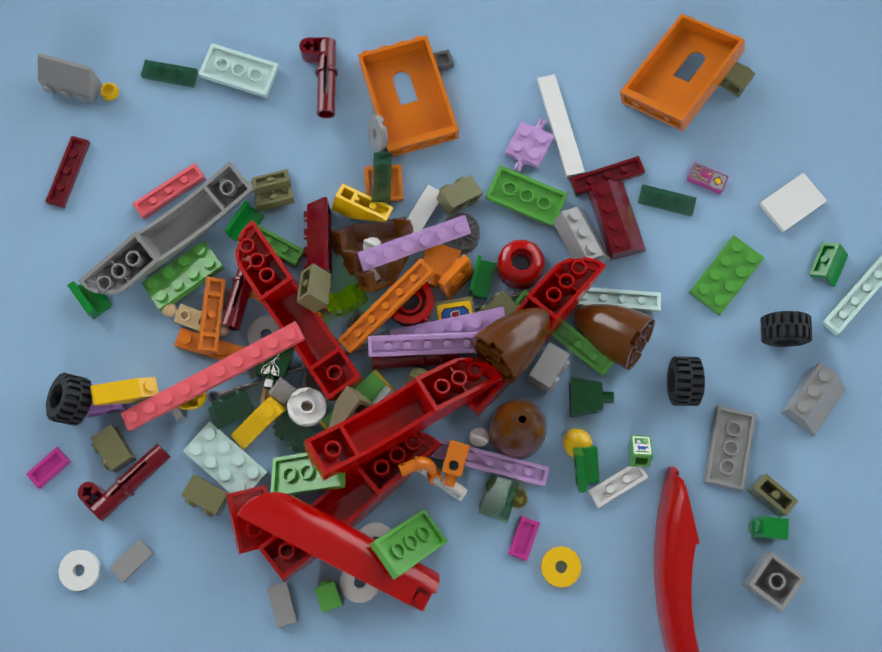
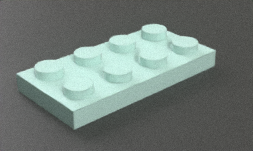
(239, 70)
(224, 460)

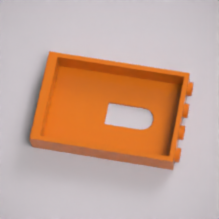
(673, 100)
(415, 123)

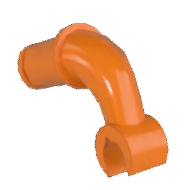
(421, 463)

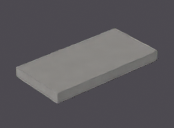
(729, 448)

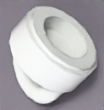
(371, 242)
(479, 437)

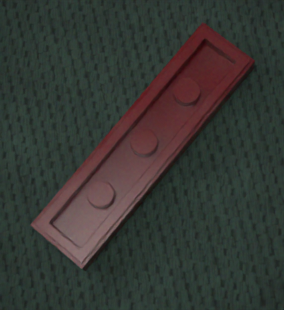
(67, 172)
(615, 172)

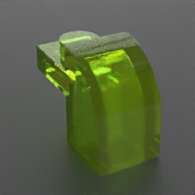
(346, 300)

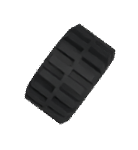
(786, 328)
(685, 381)
(69, 399)

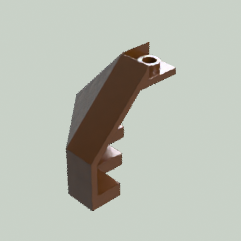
(349, 241)

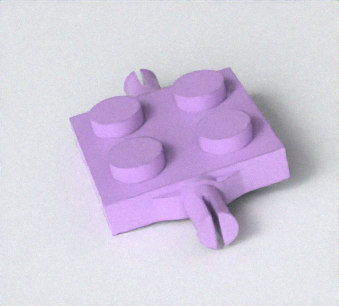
(529, 145)

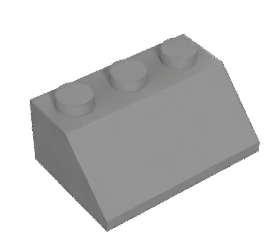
(68, 78)
(580, 235)
(814, 398)

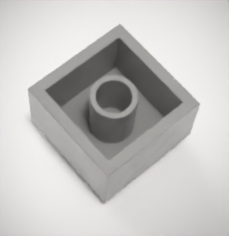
(550, 364)
(773, 581)

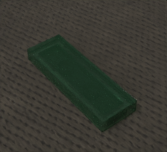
(169, 73)
(382, 177)
(667, 200)

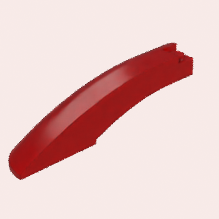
(279, 294)
(558, 294)
(399, 415)
(363, 491)
(337, 545)
(673, 565)

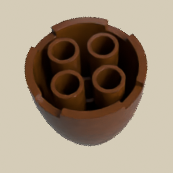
(615, 331)
(512, 341)
(517, 428)

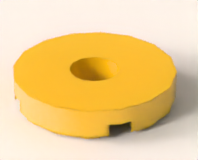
(572, 562)

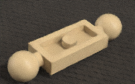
(189, 317)

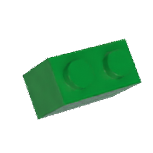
(769, 528)

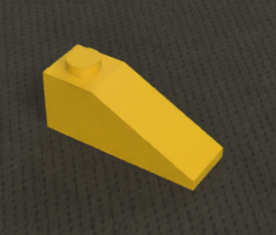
(358, 205)
(124, 391)
(258, 422)

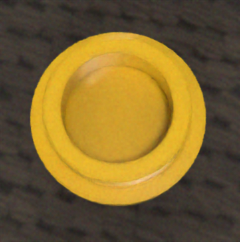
(109, 91)

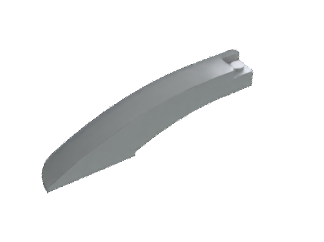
(169, 233)

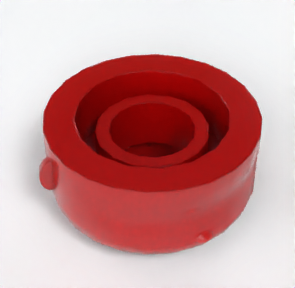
(520, 278)
(421, 312)

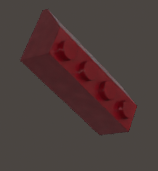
(615, 219)
(317, 234)

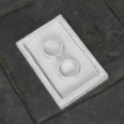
(792, 202)

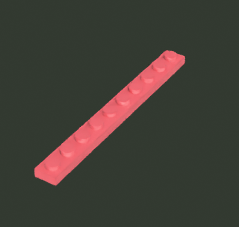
(212, 376)

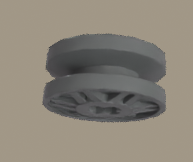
(468, 242)

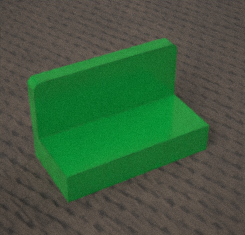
(241, 219)
(829, 262)
(482, 279)
(92, 302)
(585, 467)

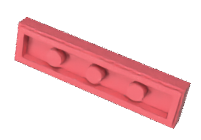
(169, 191)

